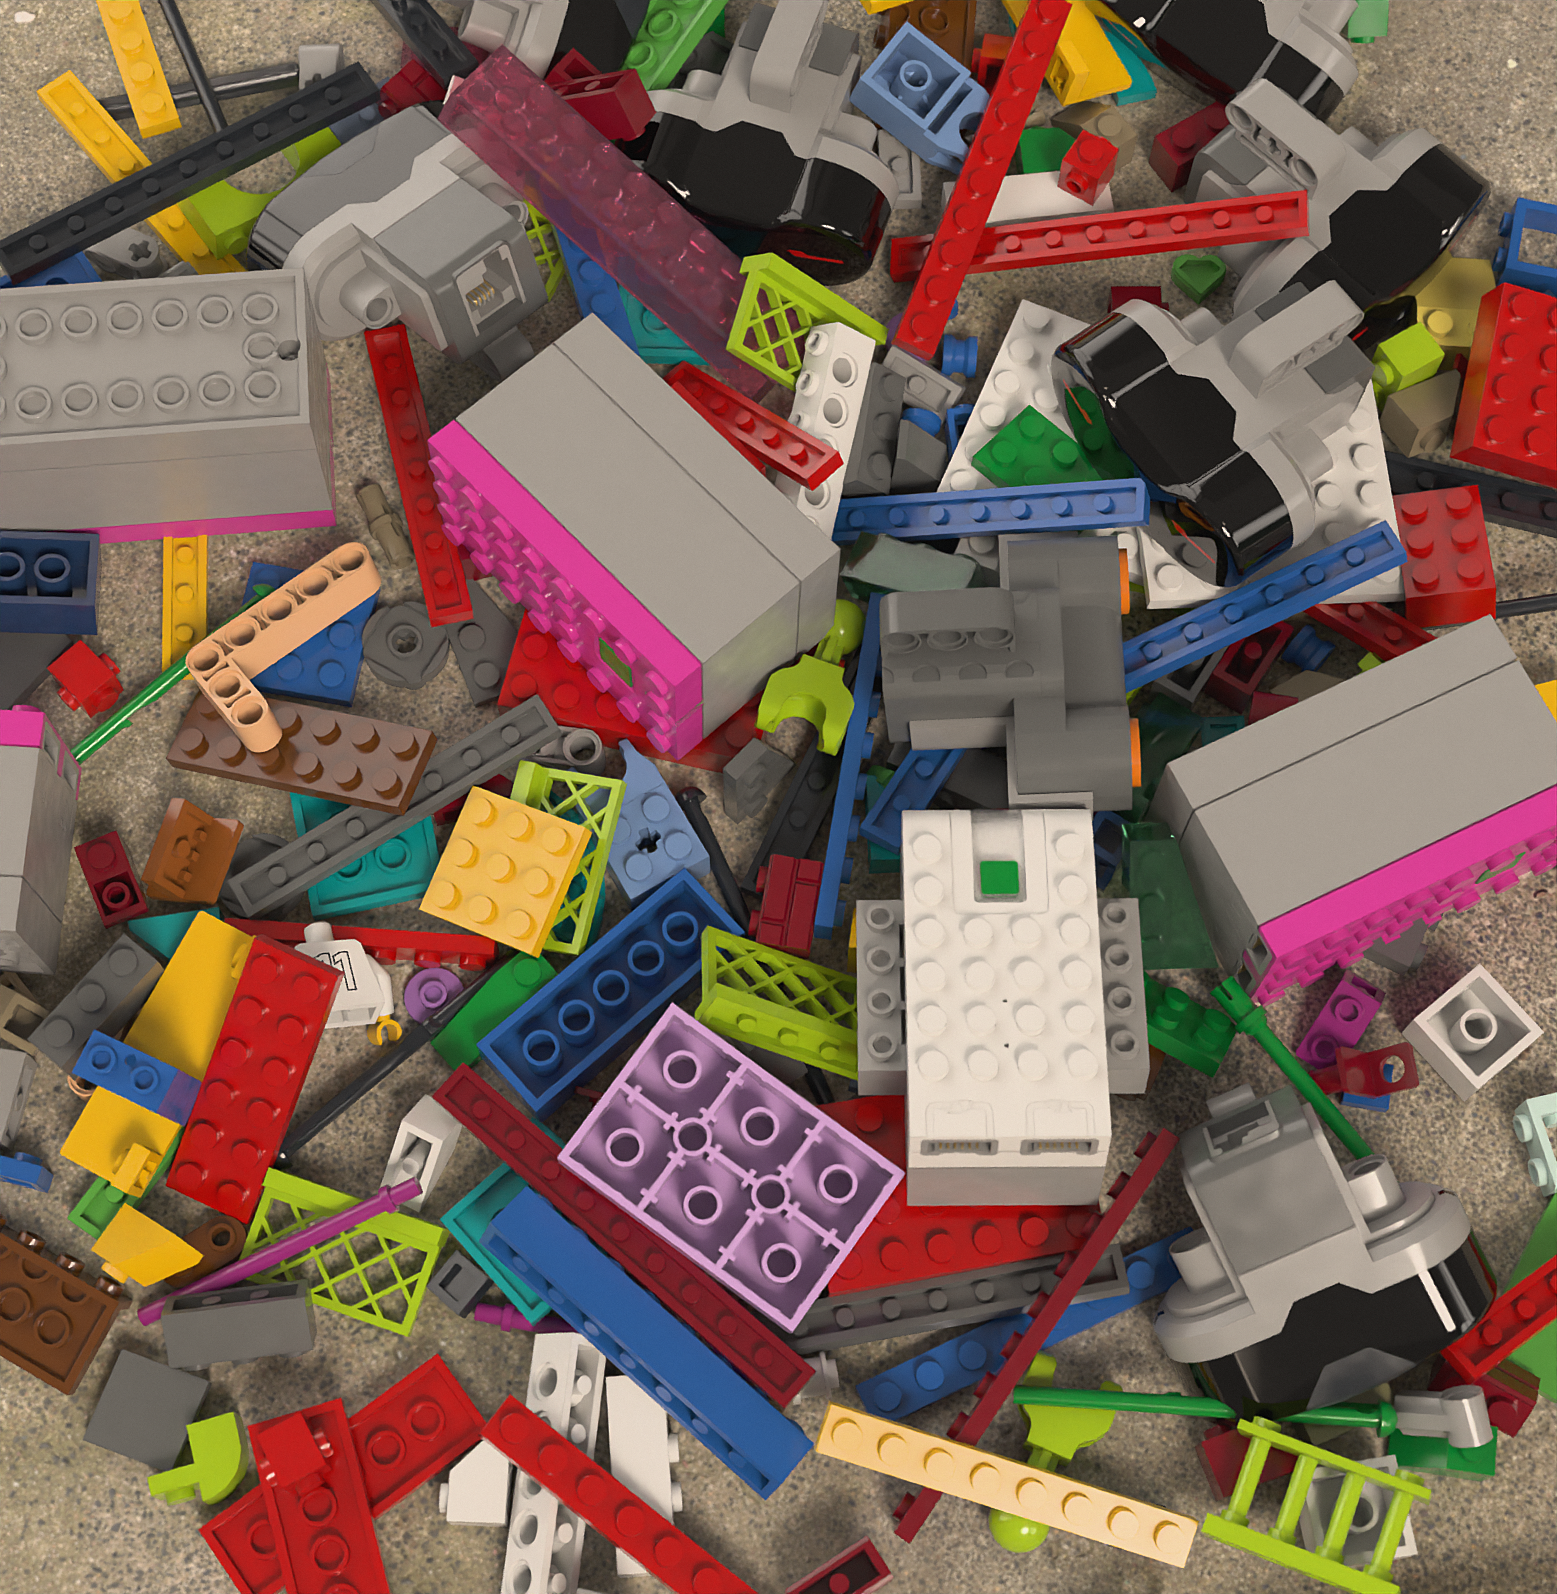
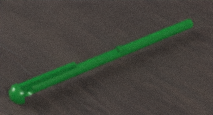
(151, 692)
(1368, 1415)

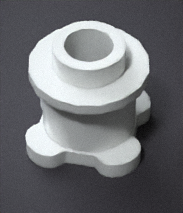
(823, 1381)

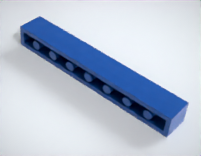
(646, 1342)

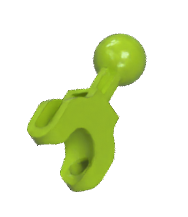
(816, 685)
(1052, 1438)

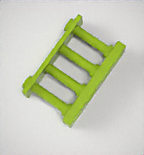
(1279, 1543)

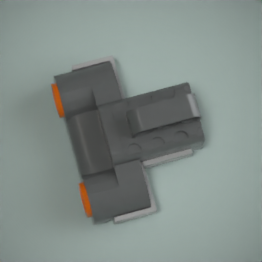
(1023, 671)

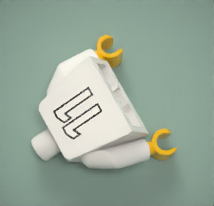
(366, 986)

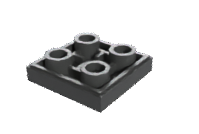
(147, 1411)

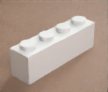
(1035, 199)
(641, 1455)

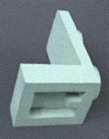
(1531, 1130)

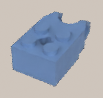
(922, 98)
(646, 818)

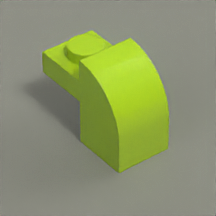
(218, 1466)

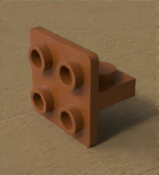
(190, 855)

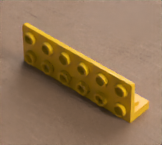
(1083, 59)
(177, 1028)

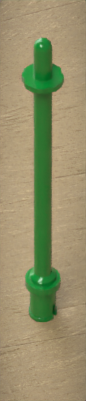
(1253, 1023)

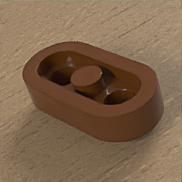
(214, 1256)

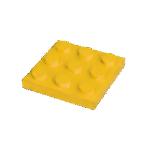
(505, 871)

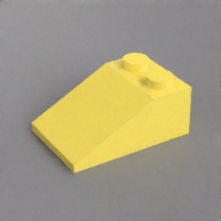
(1451, 306)

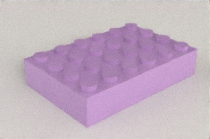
(731, 1167)

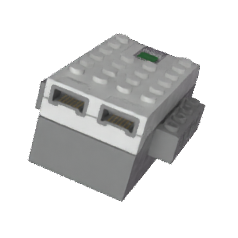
(1001, 1006)

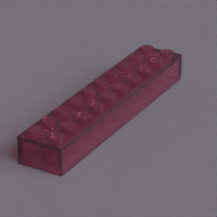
(611, 212)

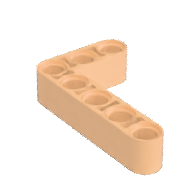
(270, 631)

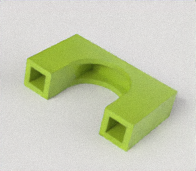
(226, 215)

